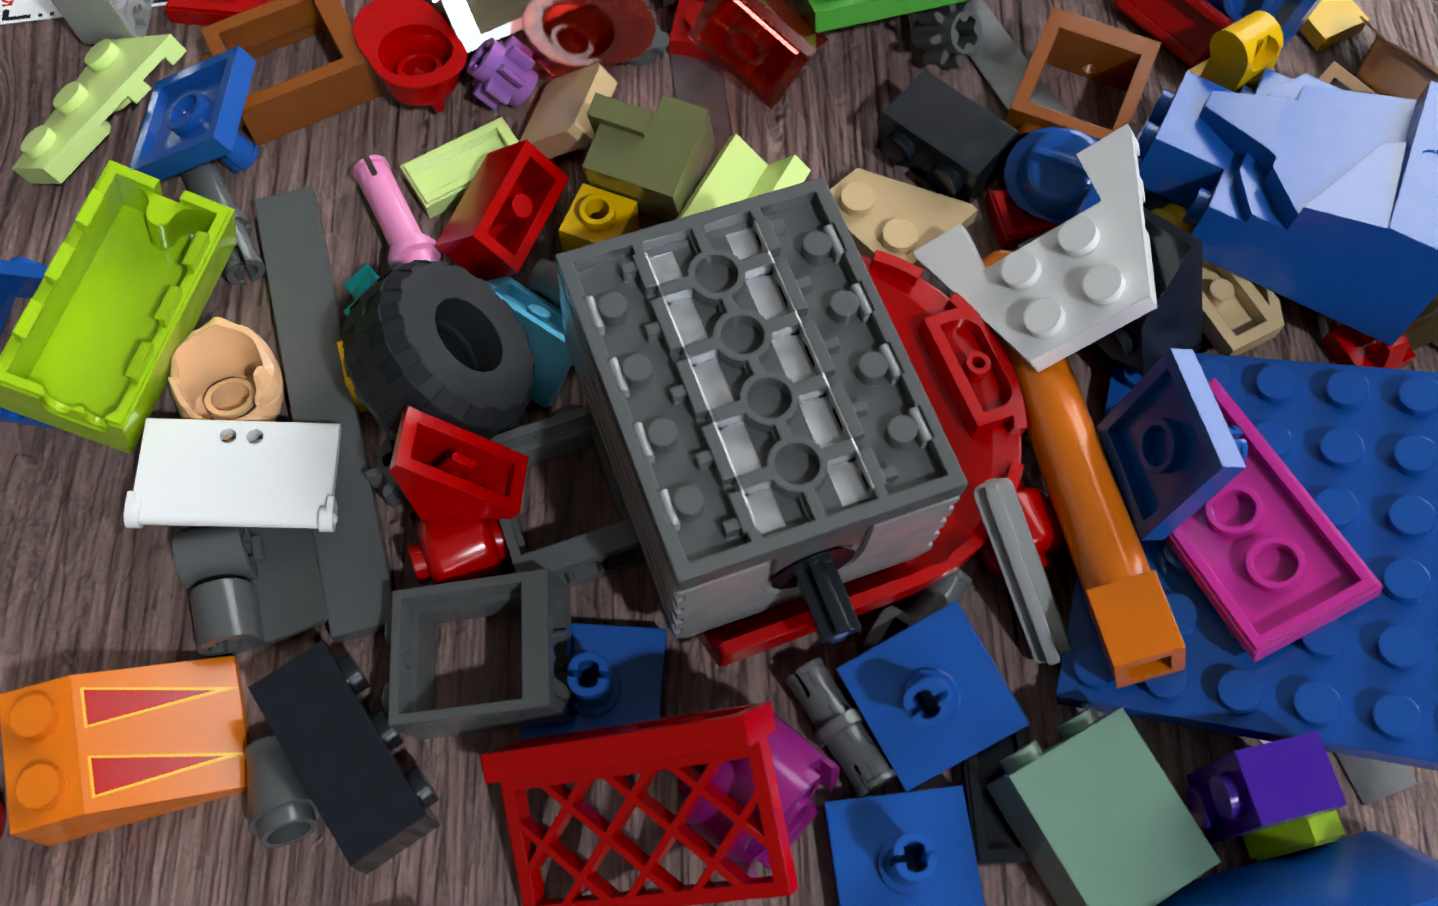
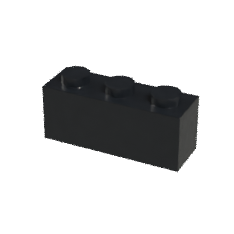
(346, 756)

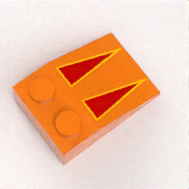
(121, 746)

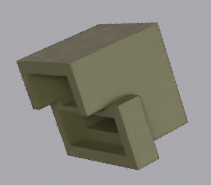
(649, 155)

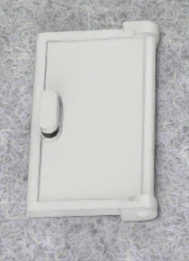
(246, 482)

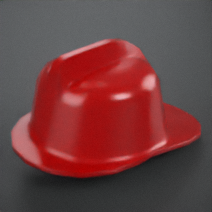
(411, 50)

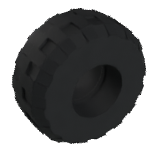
(440, 345)

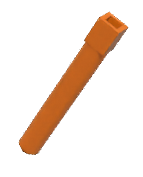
(1120, 587)

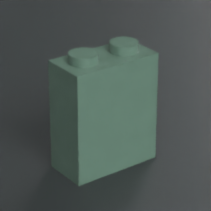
(1101, 816)

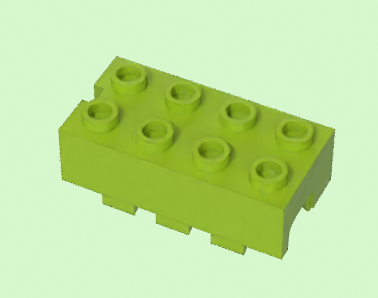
(115, 308)

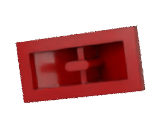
(454, 471)

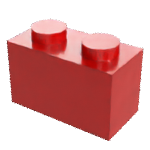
(503, 211)

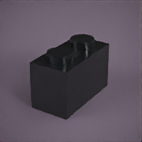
(945, 138)

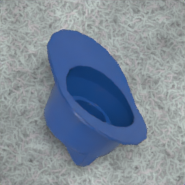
(1047, 175)

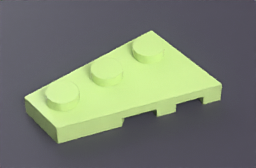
(79, 122)

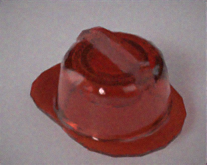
(585, 32)

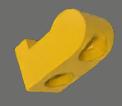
(1242, 51)

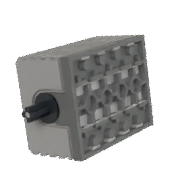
(756, 409)

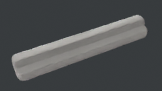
(1022, 569)

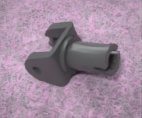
(921, 606)

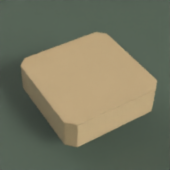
(561, 113)

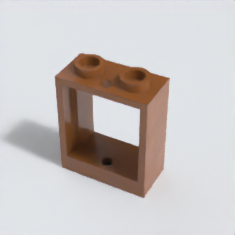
(1089, 51)
(307, 96)

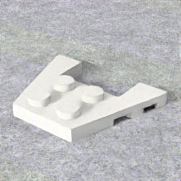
(1071, 280)

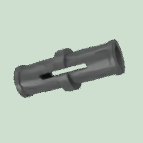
(840, 727)

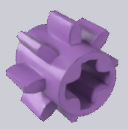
(503, 72)

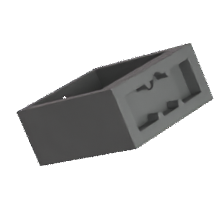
(588, 554)
(545, 653)

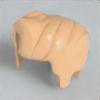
(226, 375)

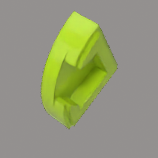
(1294, 836)

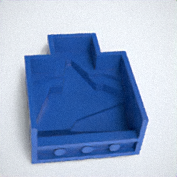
(1307, 191)

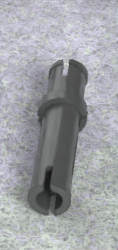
(208, 183)

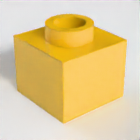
(597, 217)

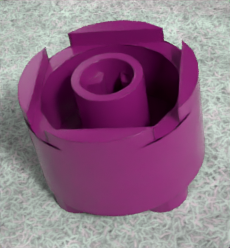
(798, 773)

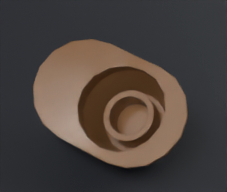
(1394, 70)

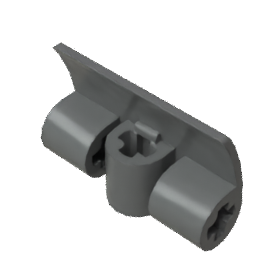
(249, 585)

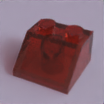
(758, 43)

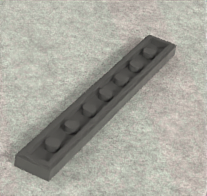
(308, 327)

